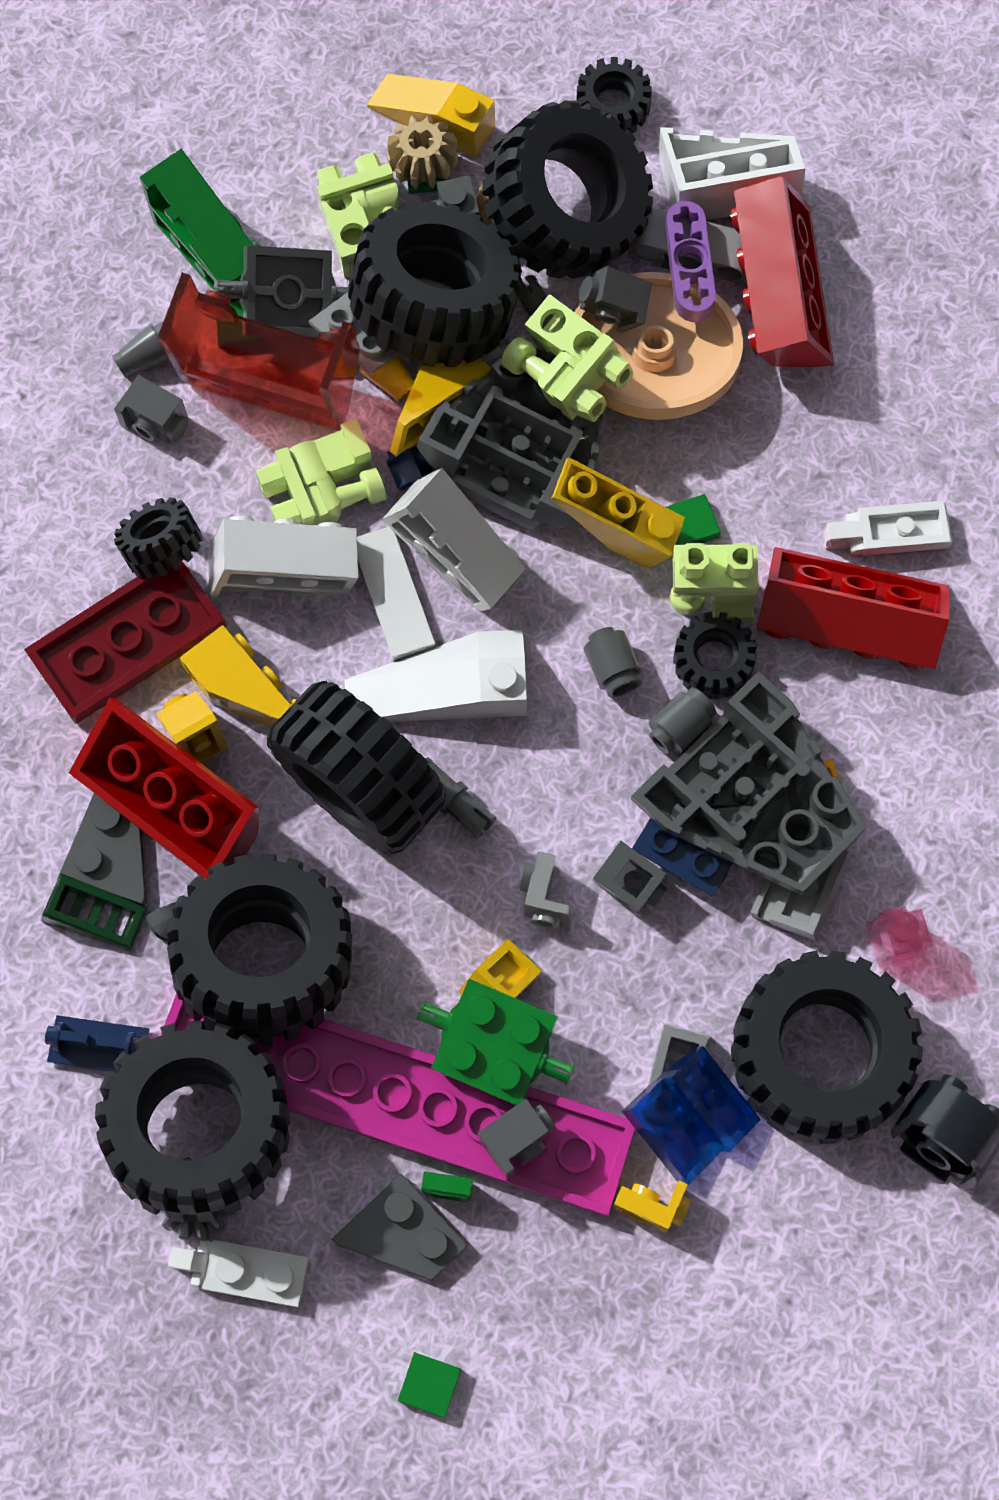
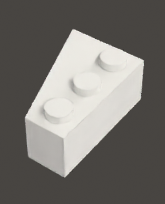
(712, 168)
(455, 540)

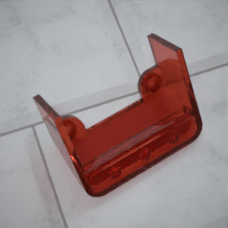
(257, 360)

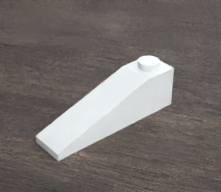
(457, 680)

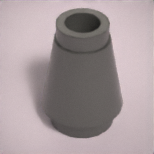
(141, 352)

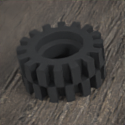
(622, 78)
(158, 537)
(722, 631)

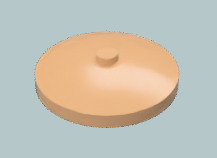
(674, 361)

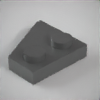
(108, 853)
(402, 1232)

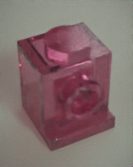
(899, 936)

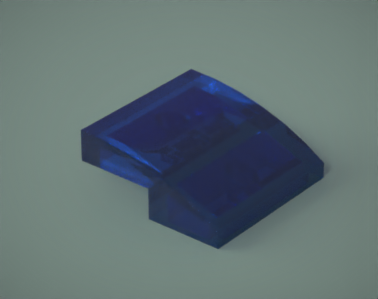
(691, 1115)

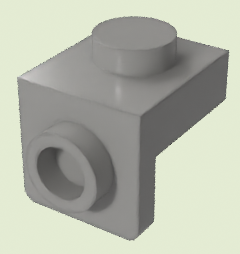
(537, 882)

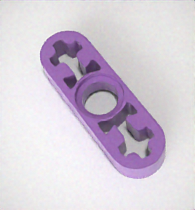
(682, 277)

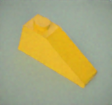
(463, 109)
(428, 392)

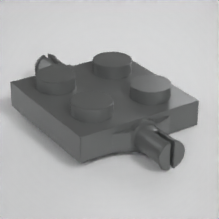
(284, 286)

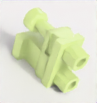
(354, 202)
(581, 362)
(310, 476)
(717, 572)

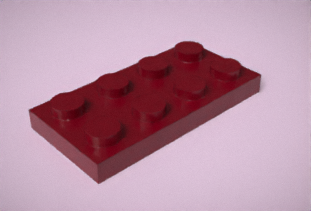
(124, 639)

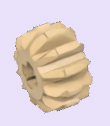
(422, 151)

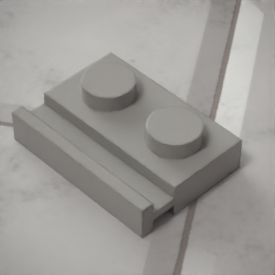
(798, 912)

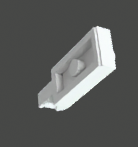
(892, 529)
(244, 1271)

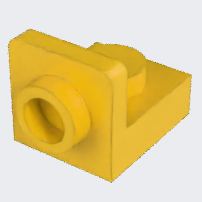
(506, 971)
(643, 1206)

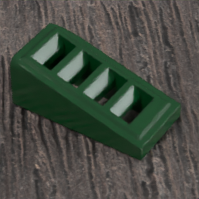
(88, 929)

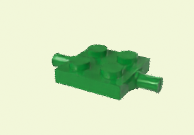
(495, 1042)

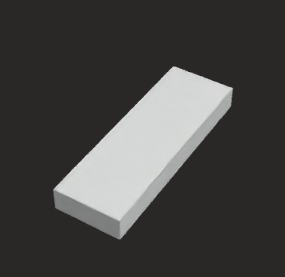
(393, 594)

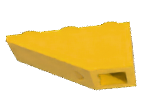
(618, 515)
(232, 680)

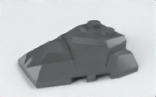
(509, 445)
(756, 792)

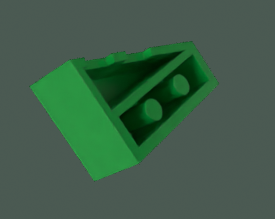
(195, 219)

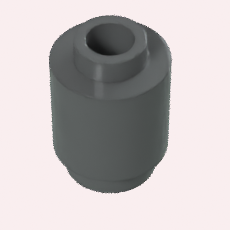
(613, 661)
(681, 721)

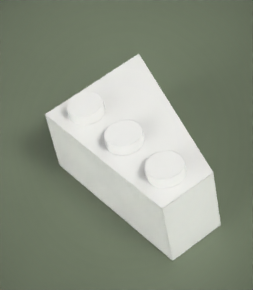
(281, 557)

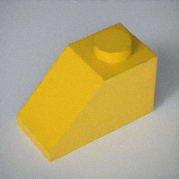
(192, 726)

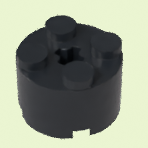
(949, 1131)

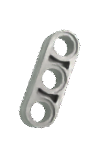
(722, 243)

